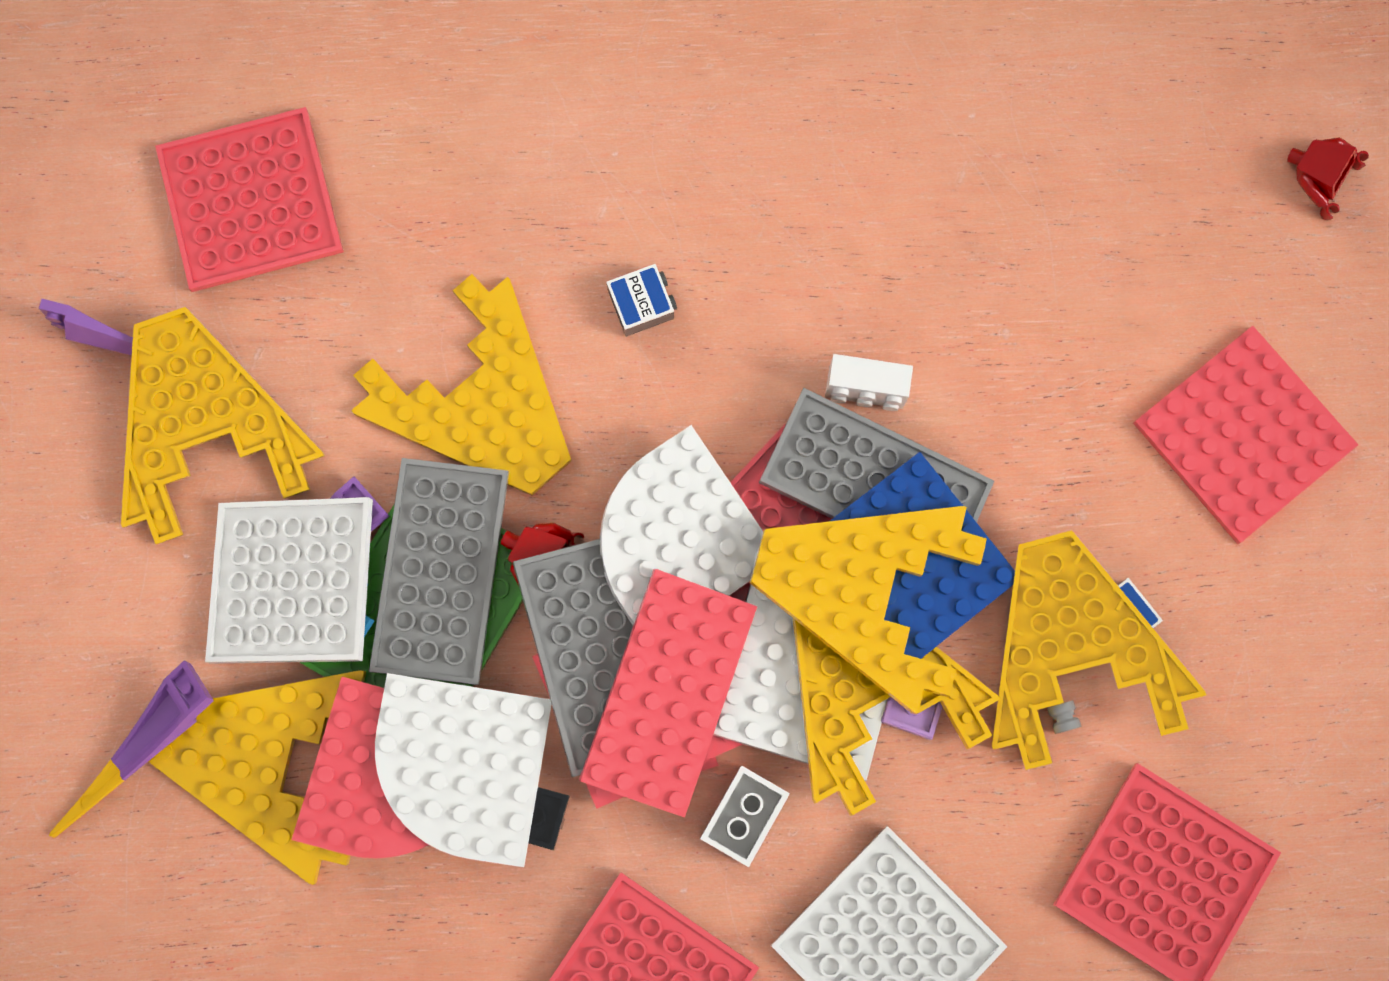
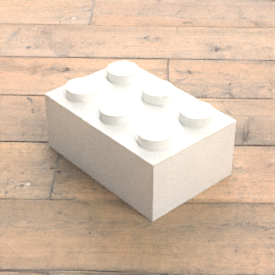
(868, 382)
(744, 816)

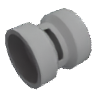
(1063, 714)

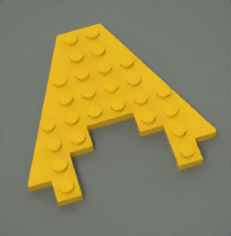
(188, 394)
(494, 416)
(840, 581)
(1070, 619)
(836, 695)
(240, 760)

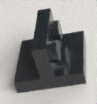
(547, 818)

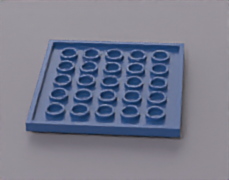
(948, 589)

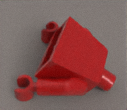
(1324, 169)
(536, 541)

